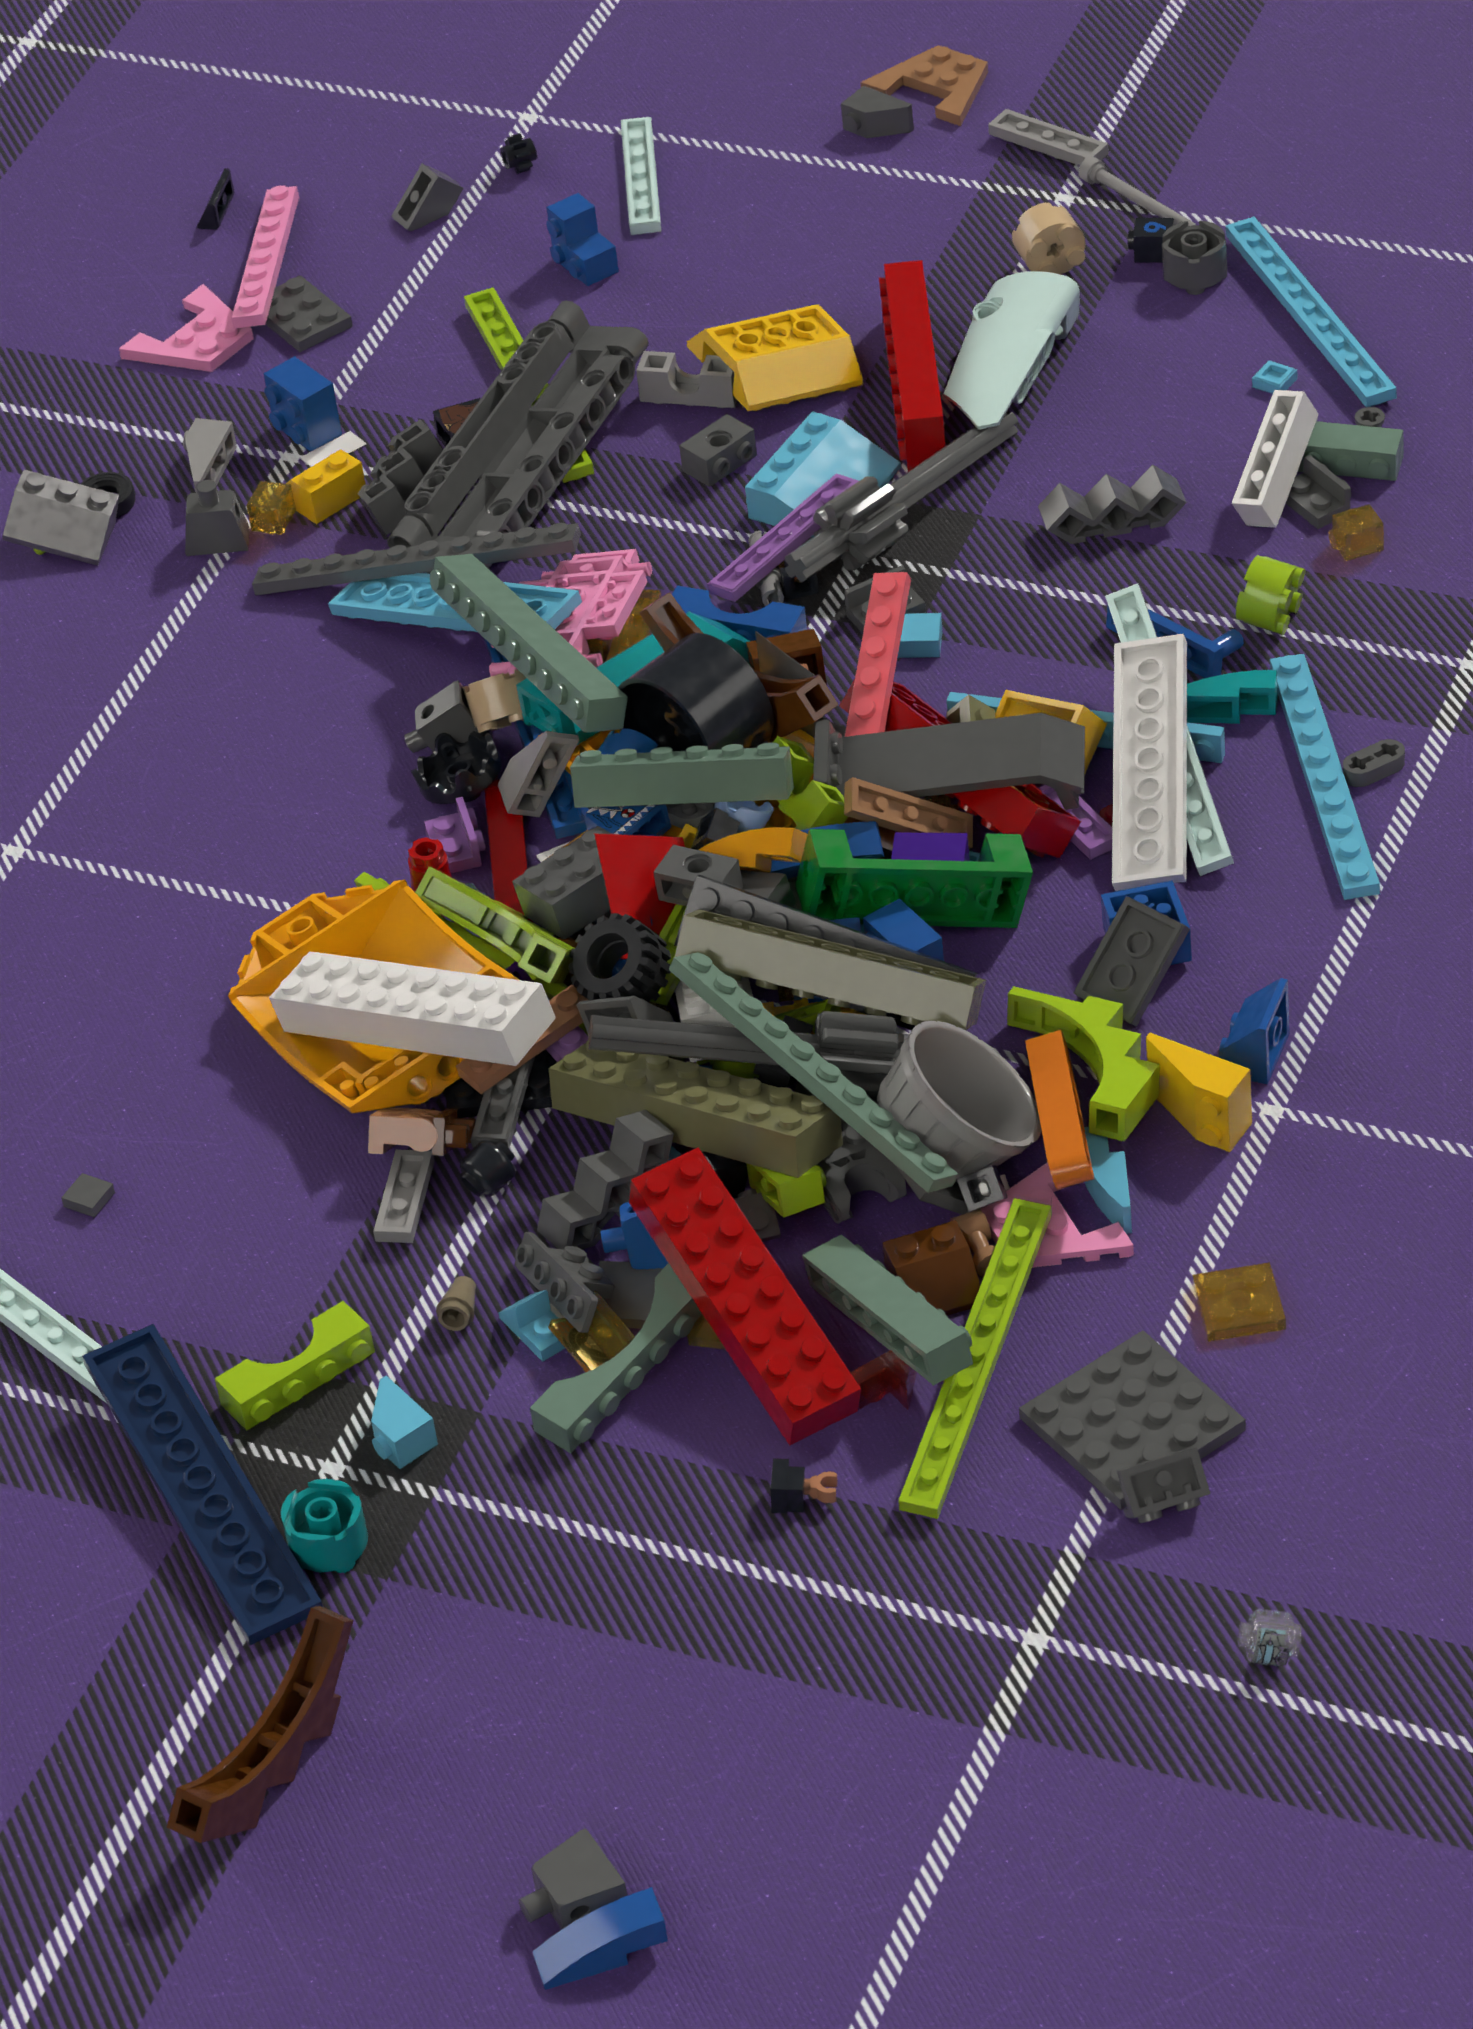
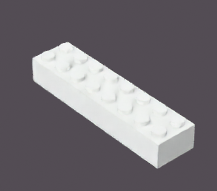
(413, 1008)

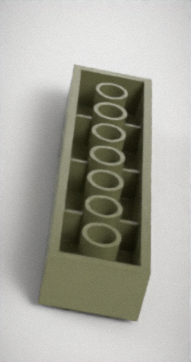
(832, 970)
(700, 1106)

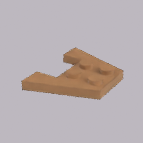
(940, 74)

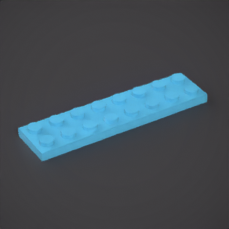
(412, 601)

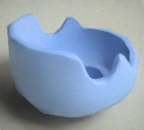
(747, 813)

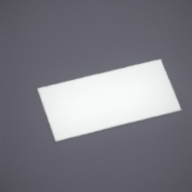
(346, 442)

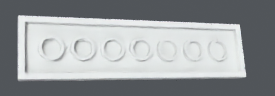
(1149, 762)

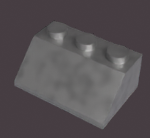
(61, 517)

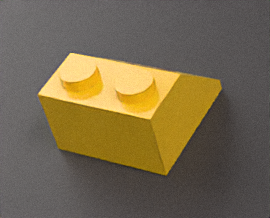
(328, 486)

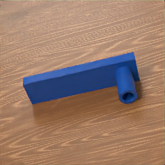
(1203, 655)

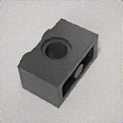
(718, 450)
(681, 865)

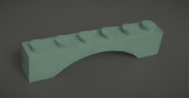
(578, 1404)

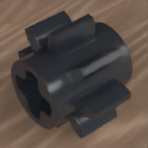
(518, 153)

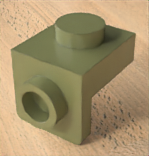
(969, 710)

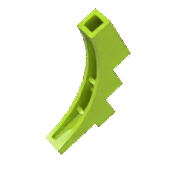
(500, 925)

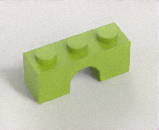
(813, 802)

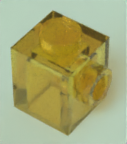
(271, 507)
(1357, 532)

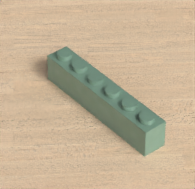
(682, 776)
(888, 1309)

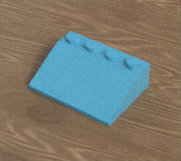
(808, 461)

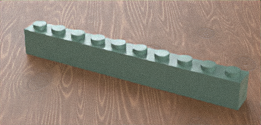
(529, 643)

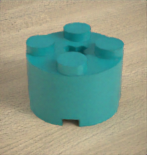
(325, 1526)

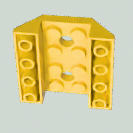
(782, 356)

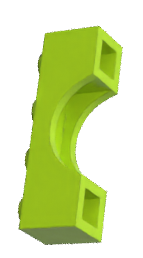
(259, 1390)

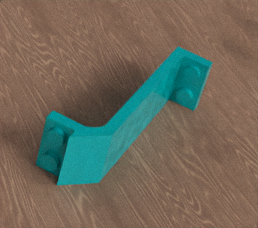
(546, 716)

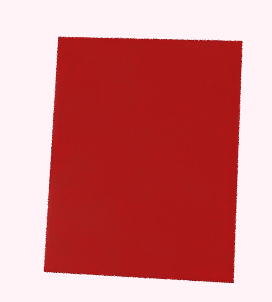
(629, 876)

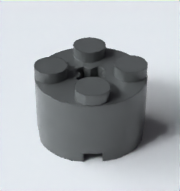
(1194, 256)

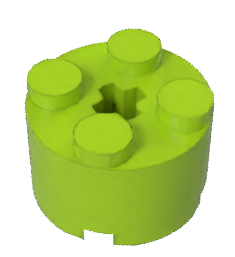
(1270, 594)

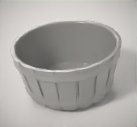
(960, 1098)

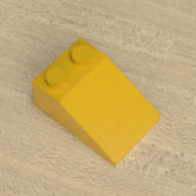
(1020, 704)
(1202, 1092)

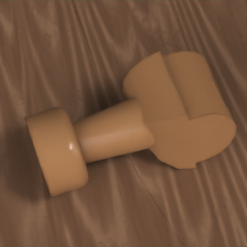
(977, 1234)

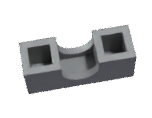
(664, 382)

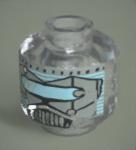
(1270, 1637)

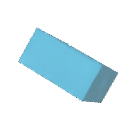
(921, 635)

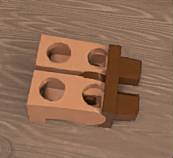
(419, 1130)

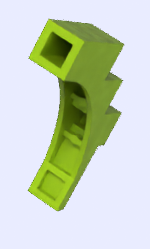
(1113, 1054)

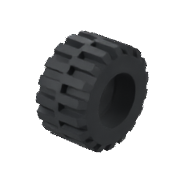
(605, 945)

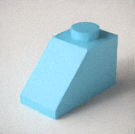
(400, 1425)

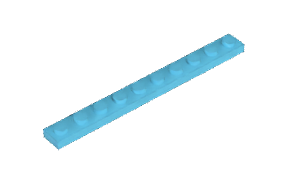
(1311, 312)
(1325, 778)

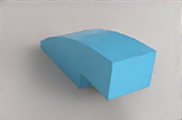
(1110, 1181)

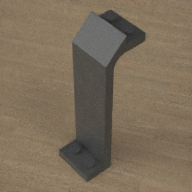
(958, 756)

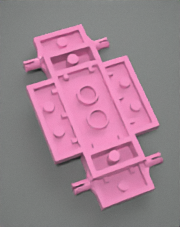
(608, 591)

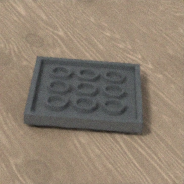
(1129, 1411)

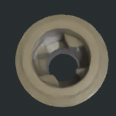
(457, 1304)

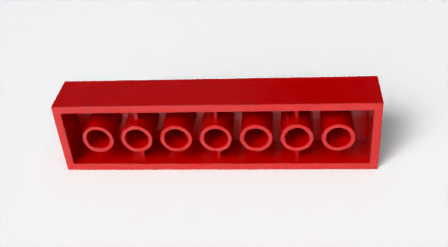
(911, 362)
(1008, 810)
(744, 1296)

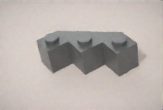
(398, 475)
(1112, 506)
(604, 1182)

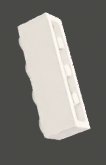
(1275, 458)

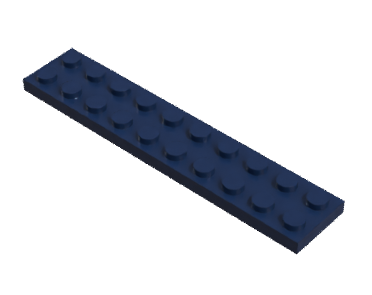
(202, 1484)

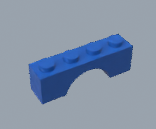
(769, 621)

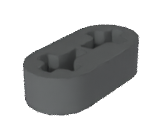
(1374, 763)

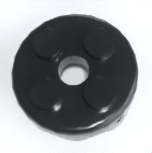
(459, 773)

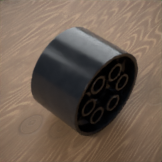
(698, 697)

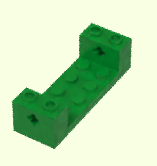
(938, 891)

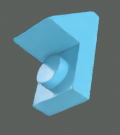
(530, 1322)

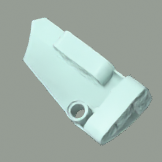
(1010, 343)

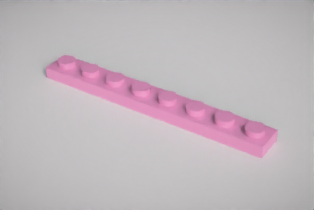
(265, 257)

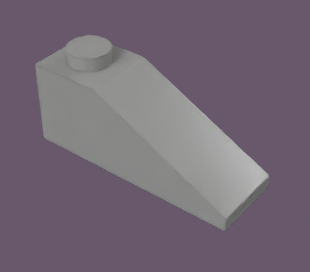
(209, 448)
(535, 772)

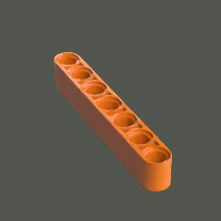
(1059, 1110)

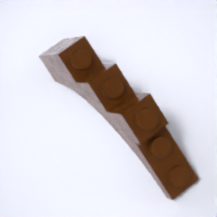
(793, 701)
(301, 1710)

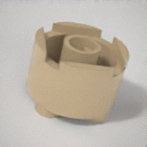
(1049, 239)
(494, 701)

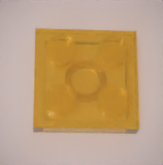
(1239, 1302)

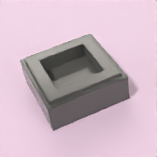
(88, 1195)

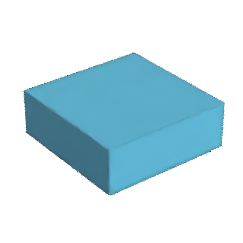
(1274, 377)

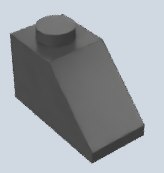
(876, 114)
(426, 198)

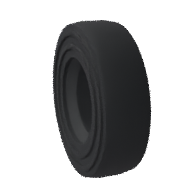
(114, 483)

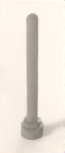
(1094, 171)

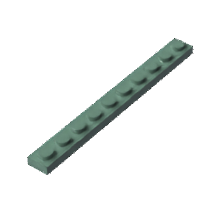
(814, 1072)

